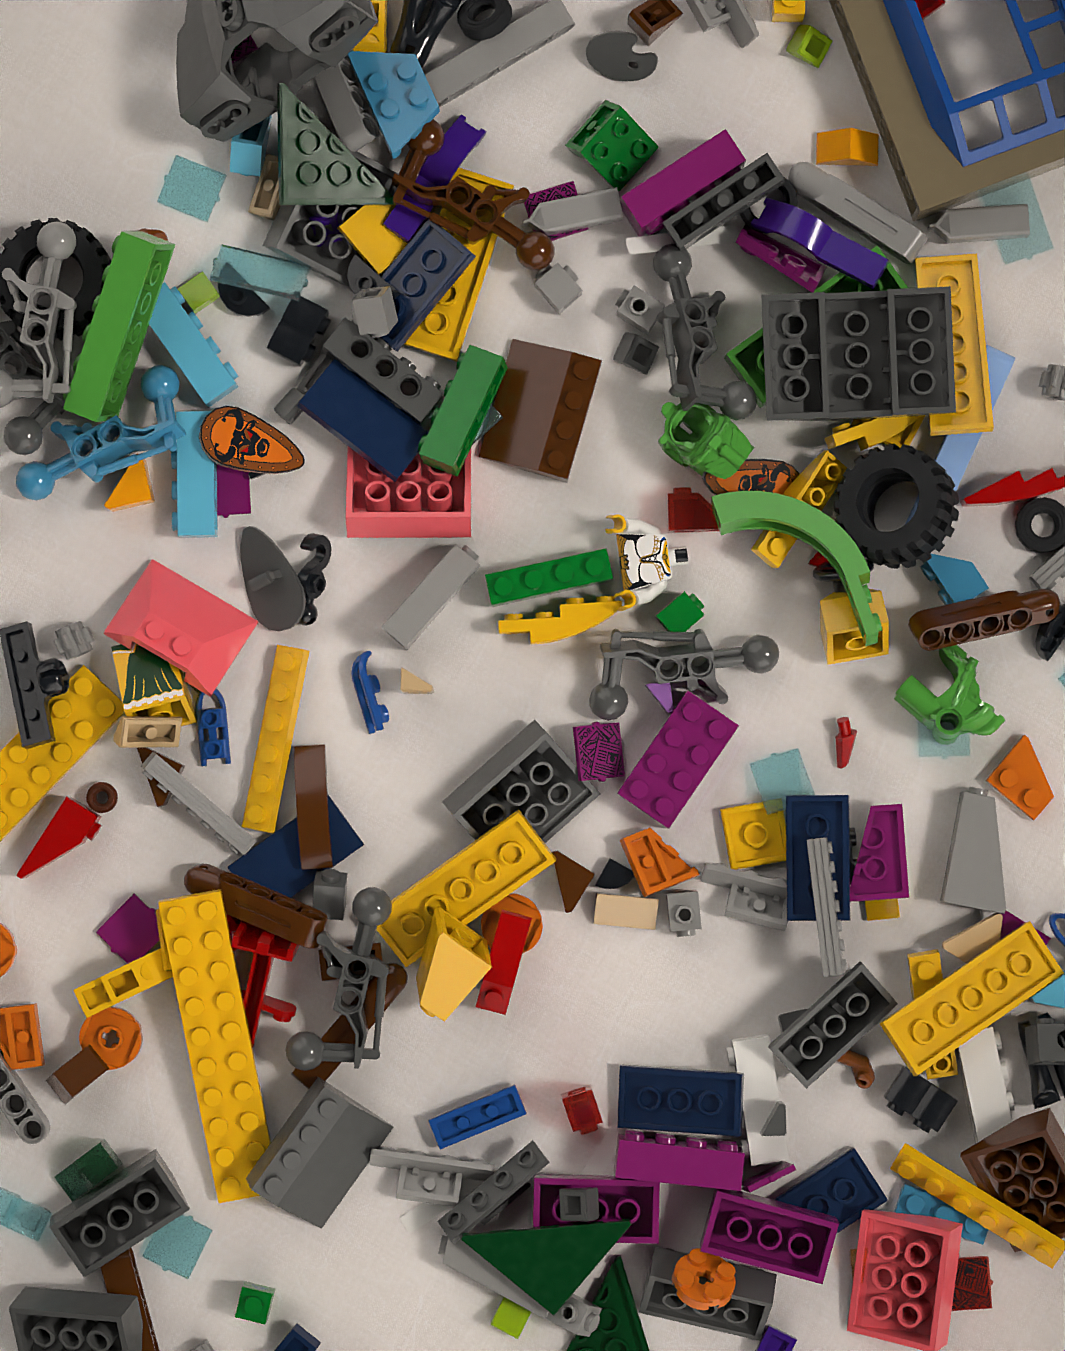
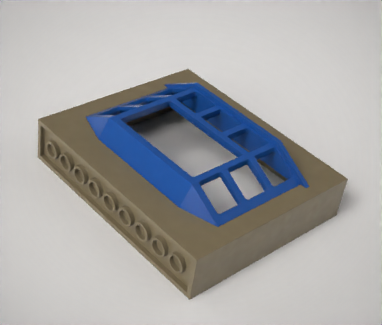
(923, 121)

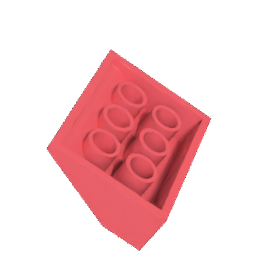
(417, 505)
(905, 1279)

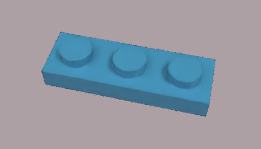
(920, 1202)

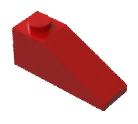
(65, 832)
(505, 961)

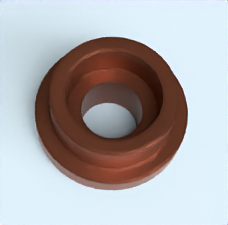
(92, 794)

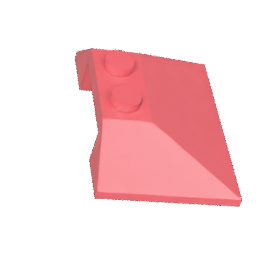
(182, 626)

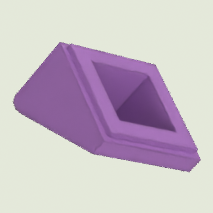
(662, 694)

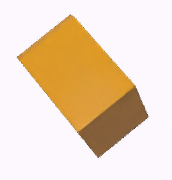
(847, 147)
(133, 489)

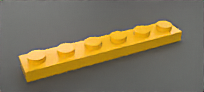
(275, 738)
(978, 1206)

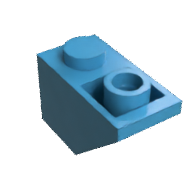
(955, 577)

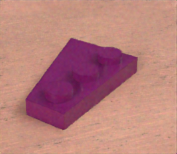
(781, 257)
(882, 857)

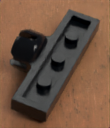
(31, 684)

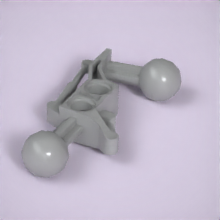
(55, 242)

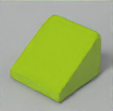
(809, 45)
(199, 292)
(510, 1317)

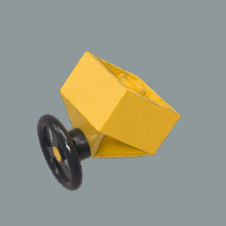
(838, 623)

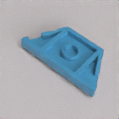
(395, 94)

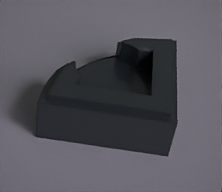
(614, 875)

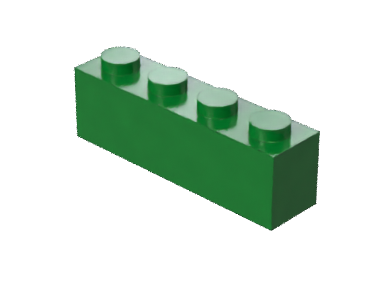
(462, 410)
(549, 577)

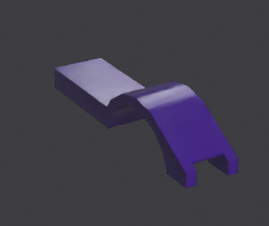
(436, 171)
(822, 241)

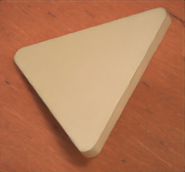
(975, 939)

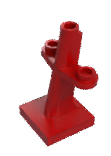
(264, 948)

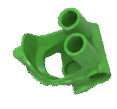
(712, 446)
(957, 705)

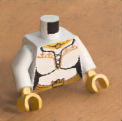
(643, 560)

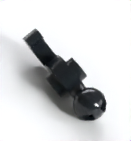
(312, 575)

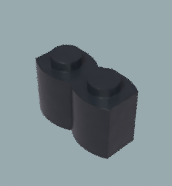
(298, 330)
(920, 1099)

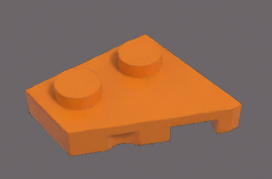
(1022, 779)
(654, 862)
(21, 1036)

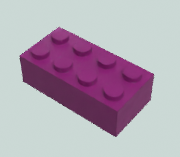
(681, 183)
(677, 759)
(679, 1162)
(616, 1198)
(769, 1234)

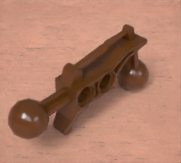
(533, 249)

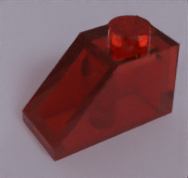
(689, 512)
(582, 1109)

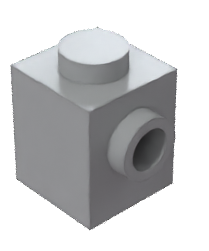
(558, 286)
(639, 309)
(374, 311)
(683, 913)
(577, 1316)

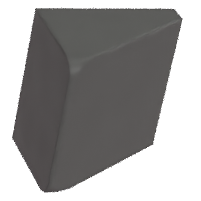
(636, 352)
(288, 408)
(789, 1018)
(776, 1121)
(579, 1204)

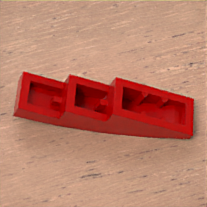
(1015, 489)

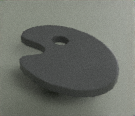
(613, 51)

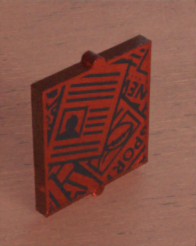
(972, 1284)

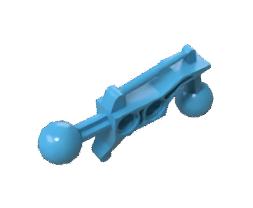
(159, 386)

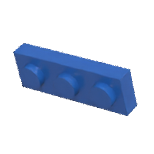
(477, 1116)

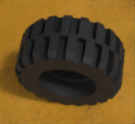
(23, 252)
(925, 529)

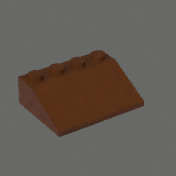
(542, 409)
(1024, 1169)

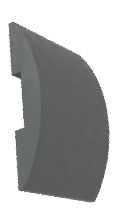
(858, 354)

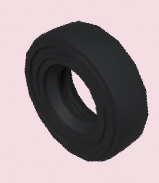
(486, 28)
(1024, 528)

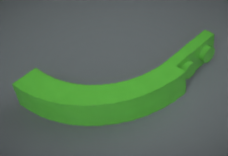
(798, 519)

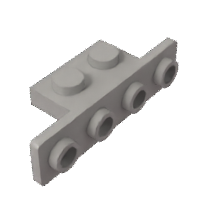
(733, 12)
(750, 895)
(428, 1177)

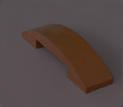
(312, 807)

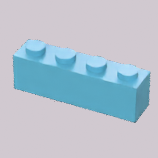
(189, 348)
(195, 482)

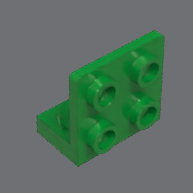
(613, 144)

